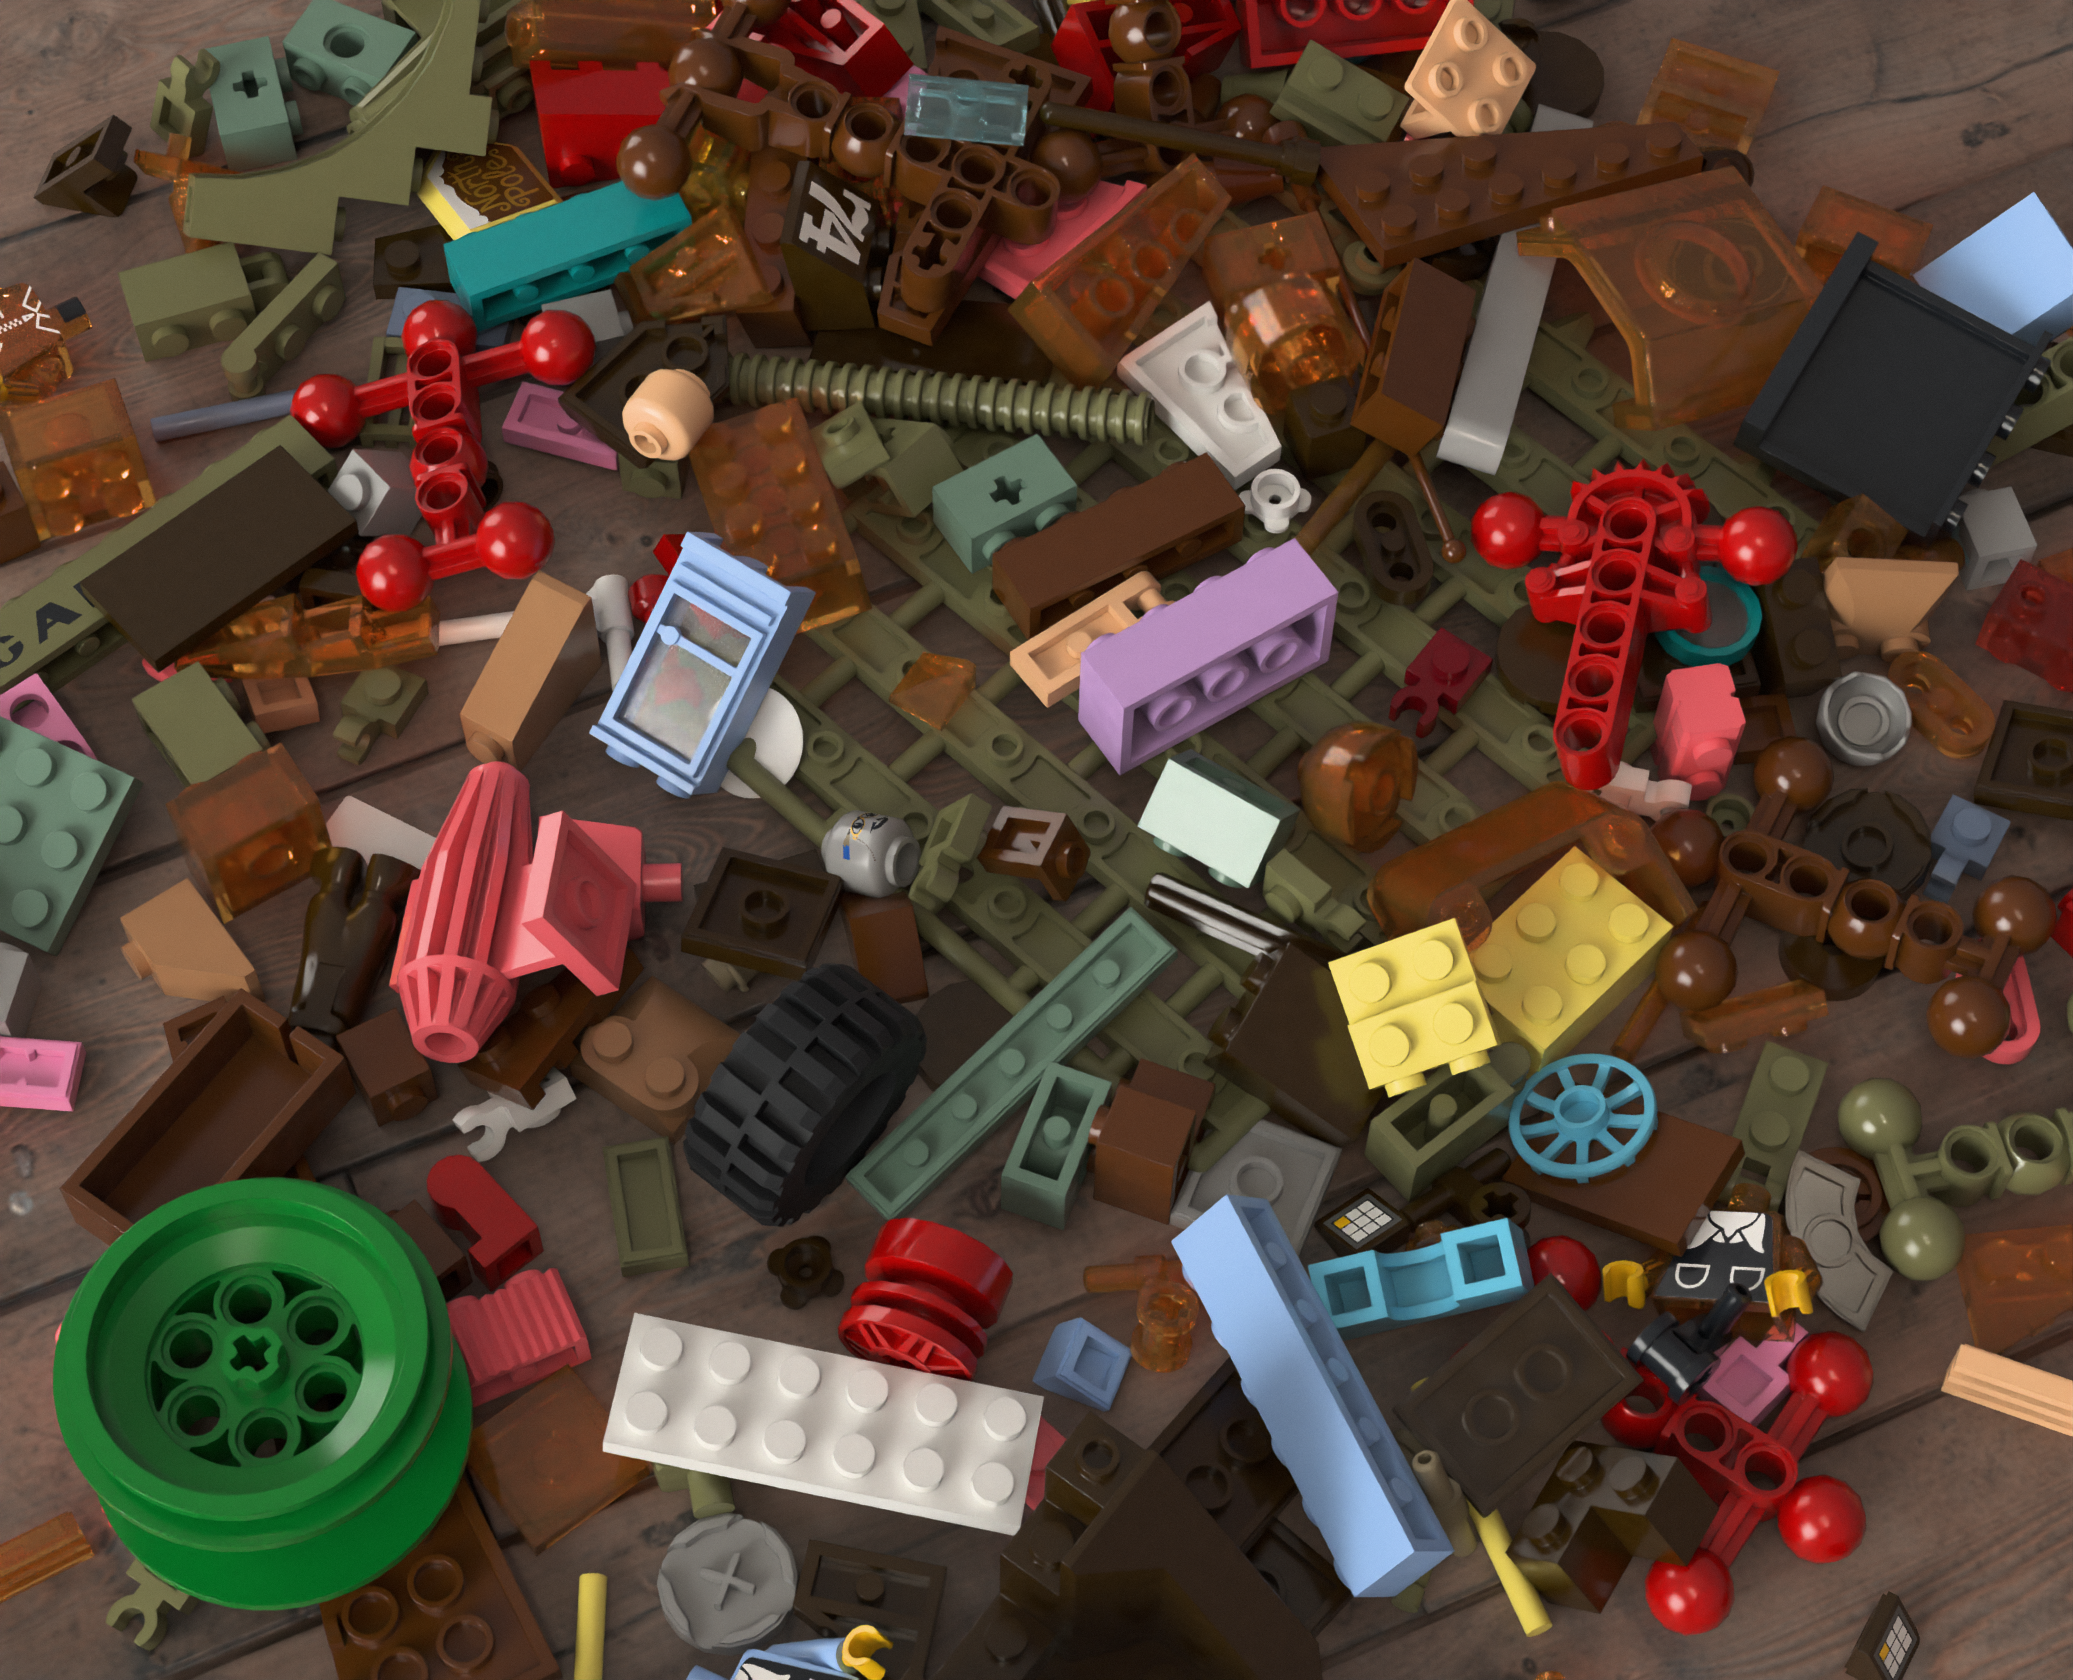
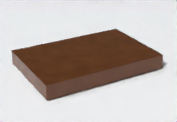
(1656, 1197)

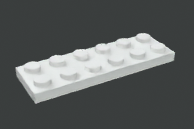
(824, 1424)

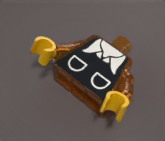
(1731, 1246)

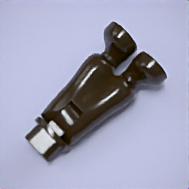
(343, 944)

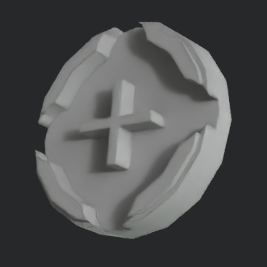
(727, 1584)

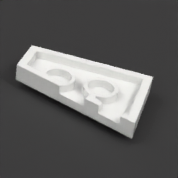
(1203, 396)

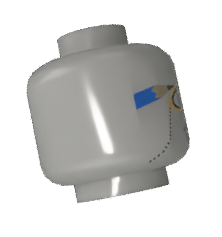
(871, 853)

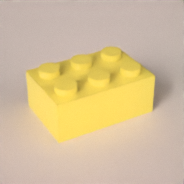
(1566, 957)

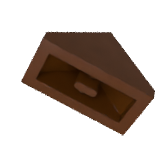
(885, 943)

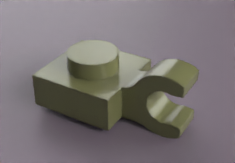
(180, 100)
(376, 704)

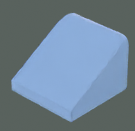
(1083, 1364)

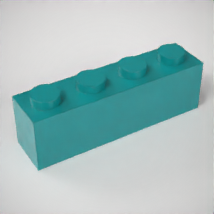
(558, 251)

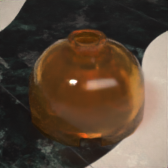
(1356, 783)

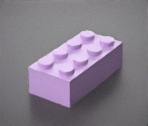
(1206, 655)

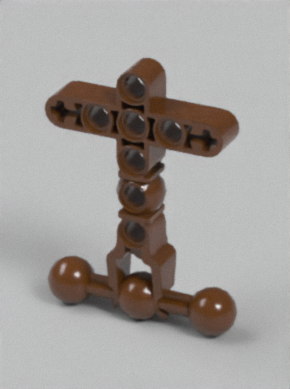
(861, 137)

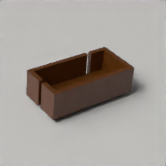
(215, 1116)

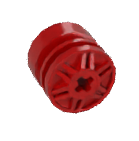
(926, 1299)

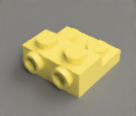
(1415, 1008)

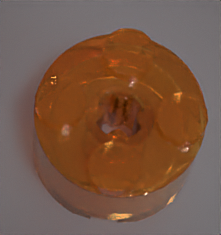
(1291, 339)

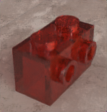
(2033, 625)

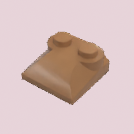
(1884, 603)
(654, 1057)

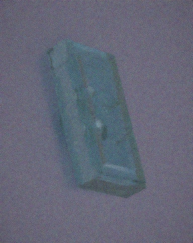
(966, 110)

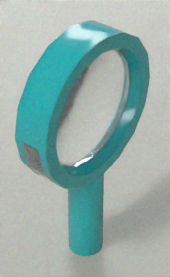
(1733, 629)

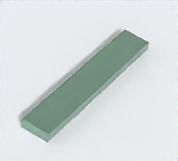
(1011, 1066)

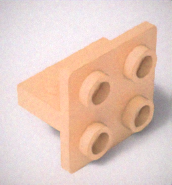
(1465, 77)

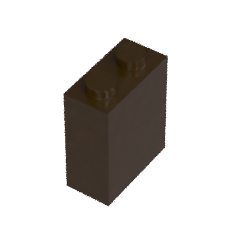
(1294, 1047)

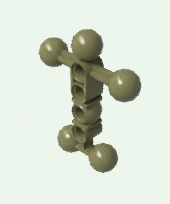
(1920, 1233)

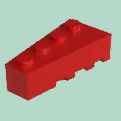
(593, 109)

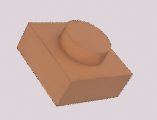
(280, 703)

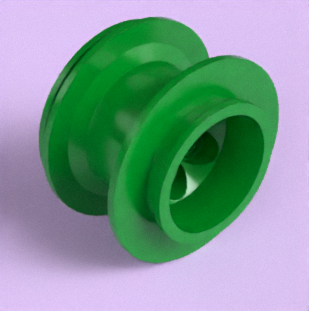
(172, 1338)

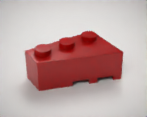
(839, 45)
(1085, 47)

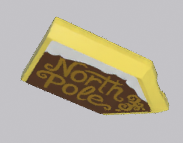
(482, 191)

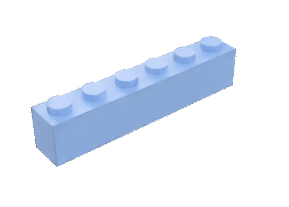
(1311, 1398)

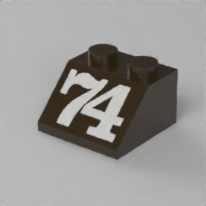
(835, 250)

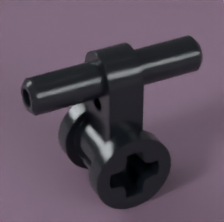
(1689, 1353)

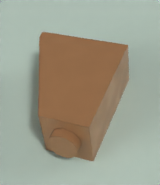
(532, 673)

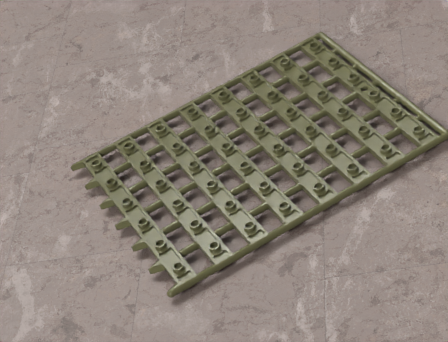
(1302, 711)

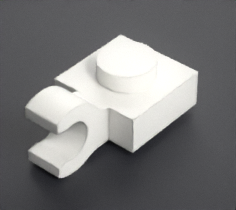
(501, 1114)

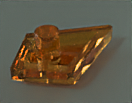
(175, 162)

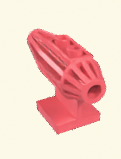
(502, 912)

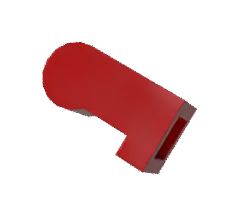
(497, 1227)

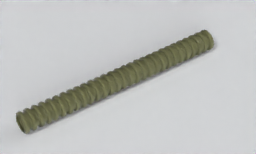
(943, 398)

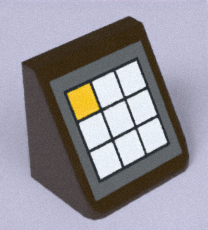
(1364, 1225)
(1885, 1643)

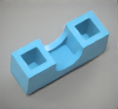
(1396, 1290)

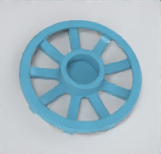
(1584, 1116)

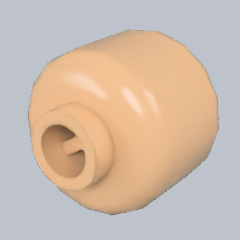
(668, 414)

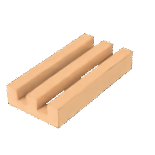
(2011, 1388)

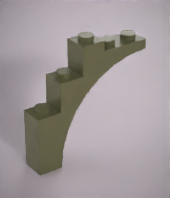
(298, 202)

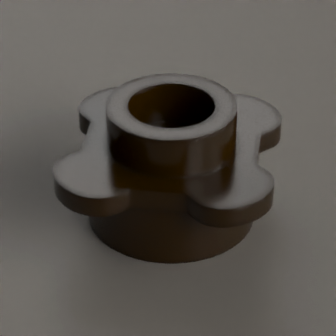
(799, 1254)

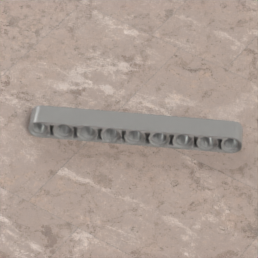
(1501, 340)

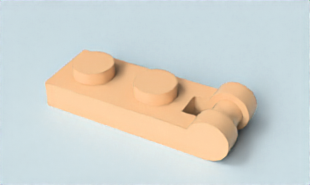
(1053, 657)

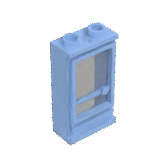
(701, 667)

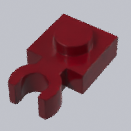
(1441, 675)

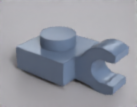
(1963, 844)

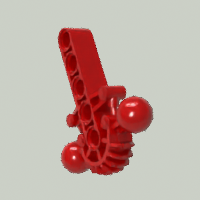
(1657, 579)

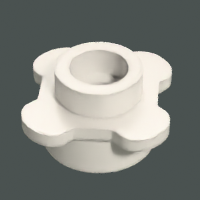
(1279, 486)

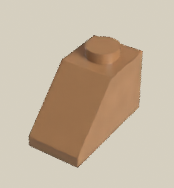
(186, 948)

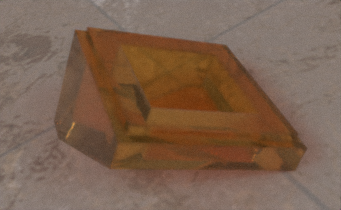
(935, 688)

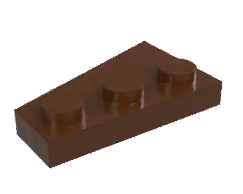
(542, 1035)

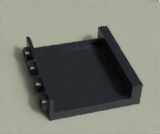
(1891, 396)

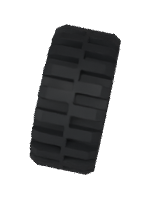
(804, 1094)

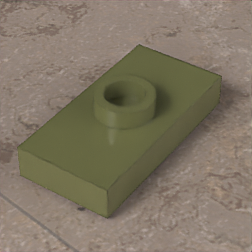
(849, 445)

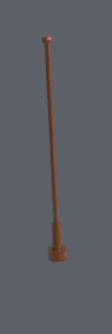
(1309, 200)

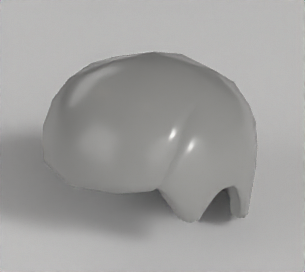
(1863, 719)

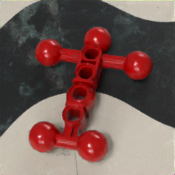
(448, 457)
(1816, 1516)

